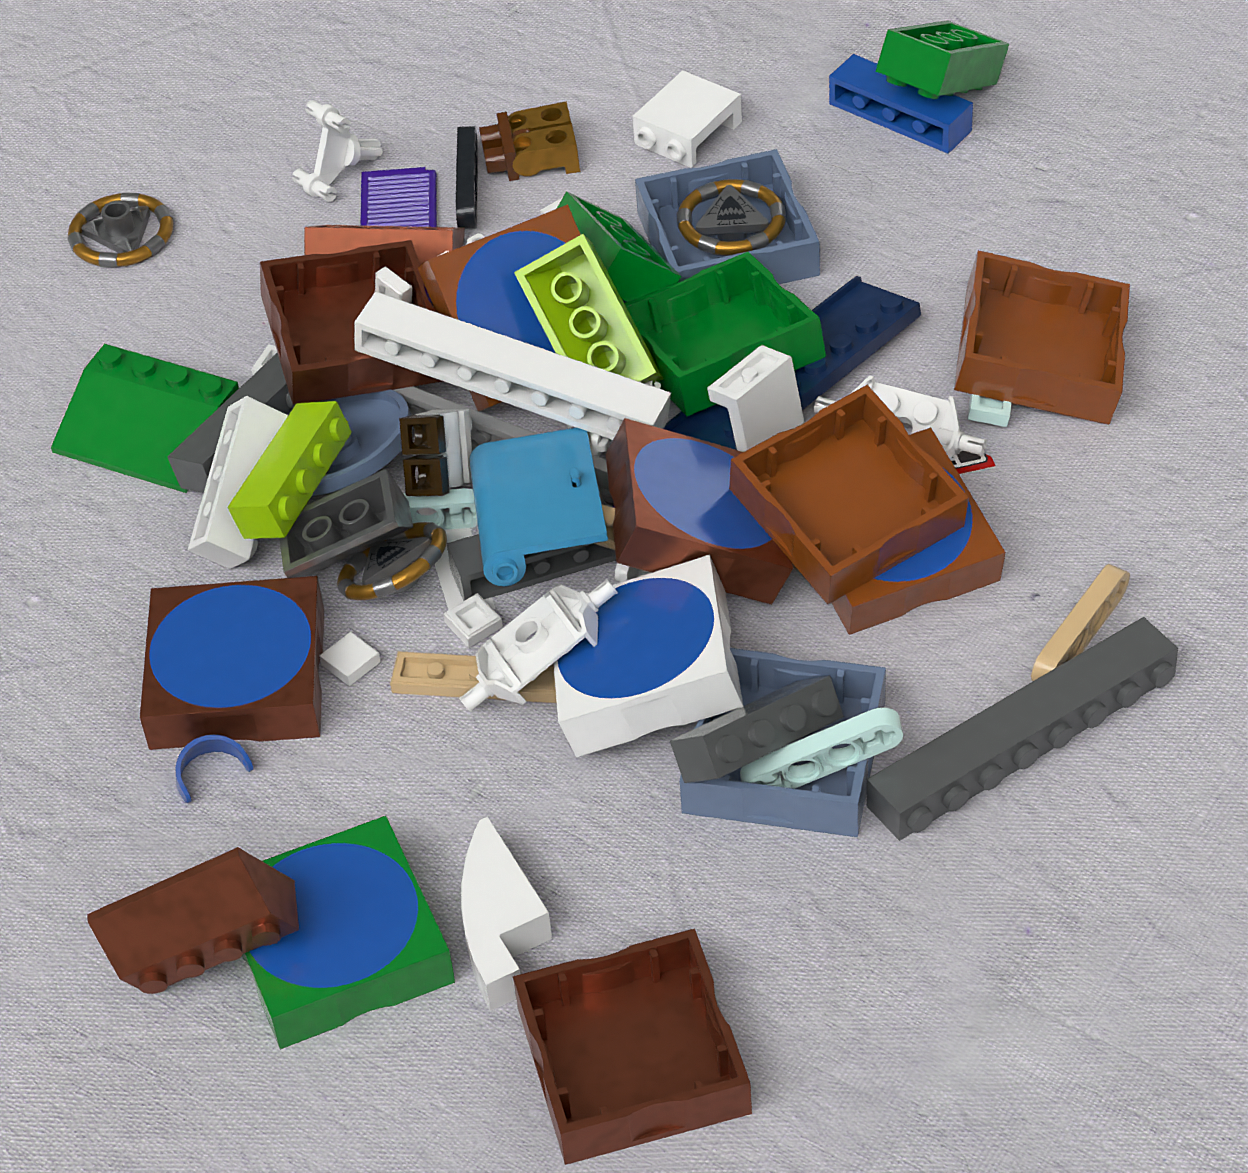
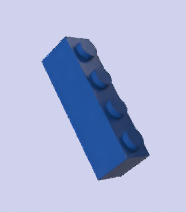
(867, 94)

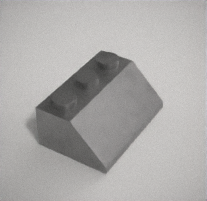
(345, 524)

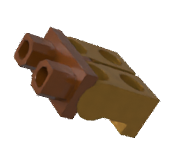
(531, 142)

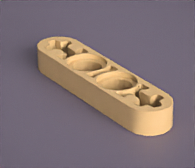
(1083, 620)

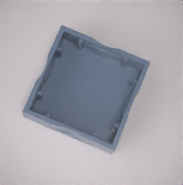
(788, 257)
(824, 805)

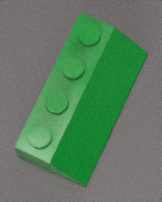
(625, 254)

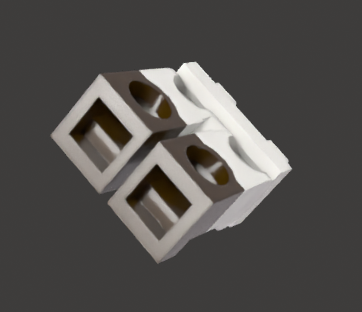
(443, 451)

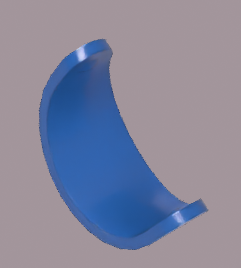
(204, 745)

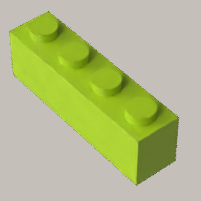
(289, 470)

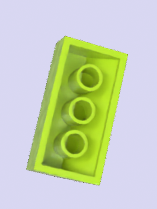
(585, 312)

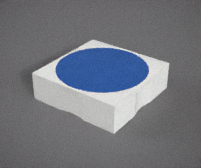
(655, 663)

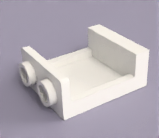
(685, 116)
(759, 397)

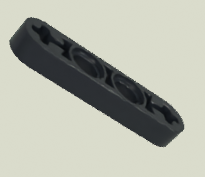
(466, 177)

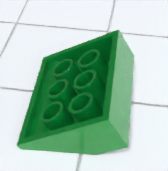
(136, 413)

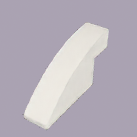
(498, 914)

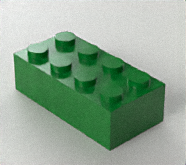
(941, 58)

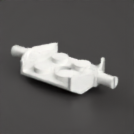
(922, 413)
(560, 623)

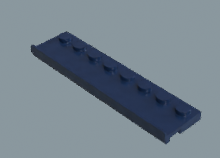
(853, 327)

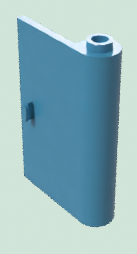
(529, 499)

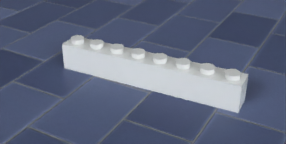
(505, 368)

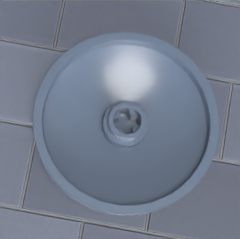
(373, 438)

